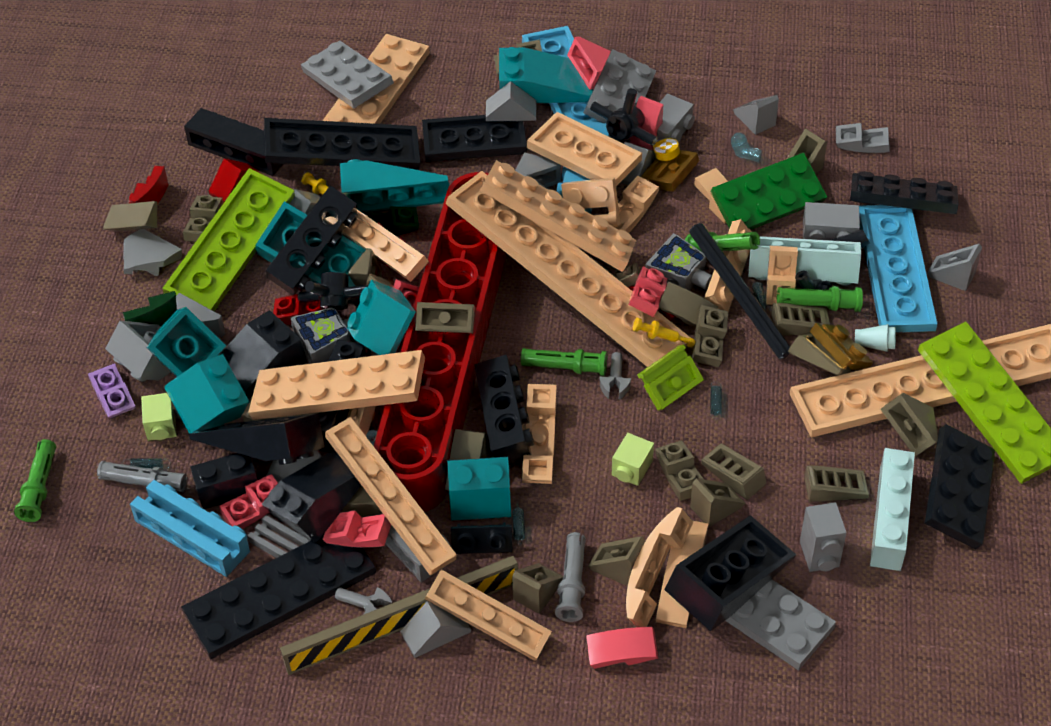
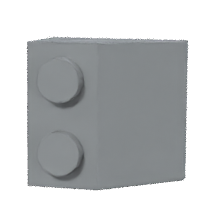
(129, 350)

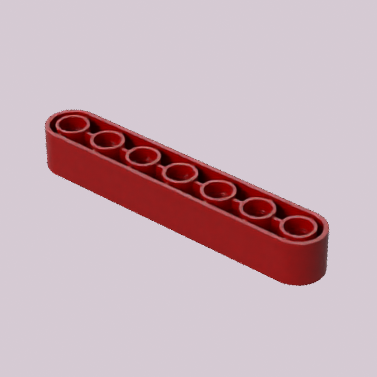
(419, 434)

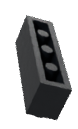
(229, 139)

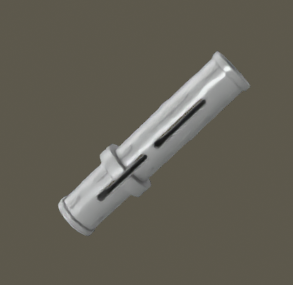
(141, 476)

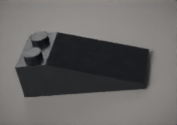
(268, 439)
(728, 572)

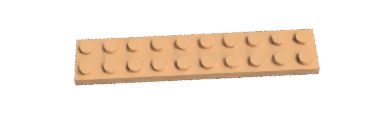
(563, 270)
(859, 395)

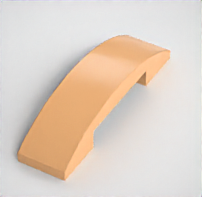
(635, 203)
(542, 415)
(669, 532)
(669, 610)

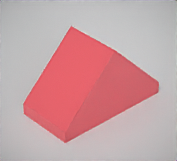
(588, 60)

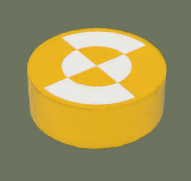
(666, 149)

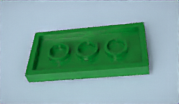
(769, 192)

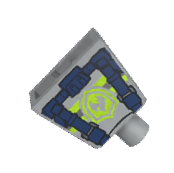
(681, 263)
(320, 333)

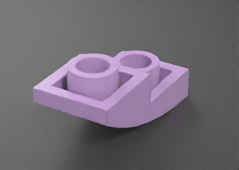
(111, 391)

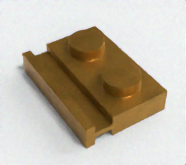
(671, 173)
(841, 346)

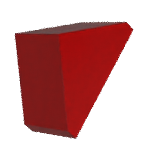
(228, 177)

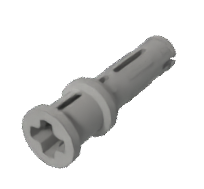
(572, 588)

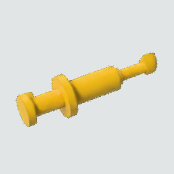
(319, 186)
(655, 330)

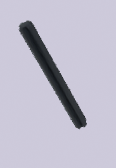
(740, 290)

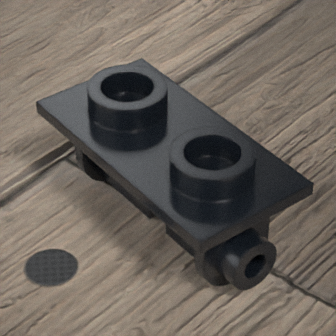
(481, 539)

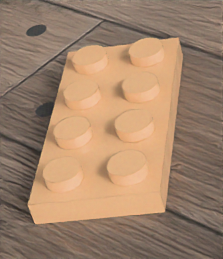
(583, 149)

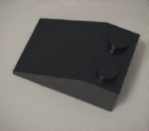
(262, 346)
(313, 496)

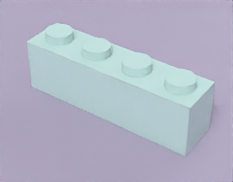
(820, 258)
(892, 509)

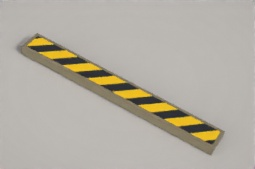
(384, 620)

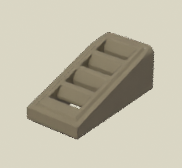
(784, 318)
(812, 351)
(747, 483)
(827, 492)

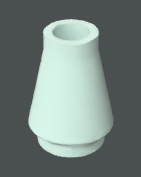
(877, 337)

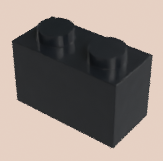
(222, 479)

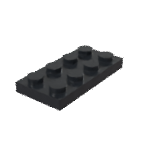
(472, 138)
(904, 193)
(960, 487)

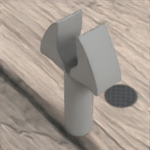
(615, 377)
(366, 602)

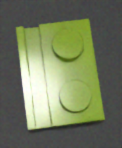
(670, 377)

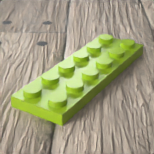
(229, 240)
(991, 400)

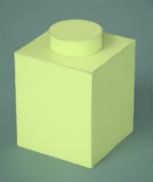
(158, 417)
(632, 459)

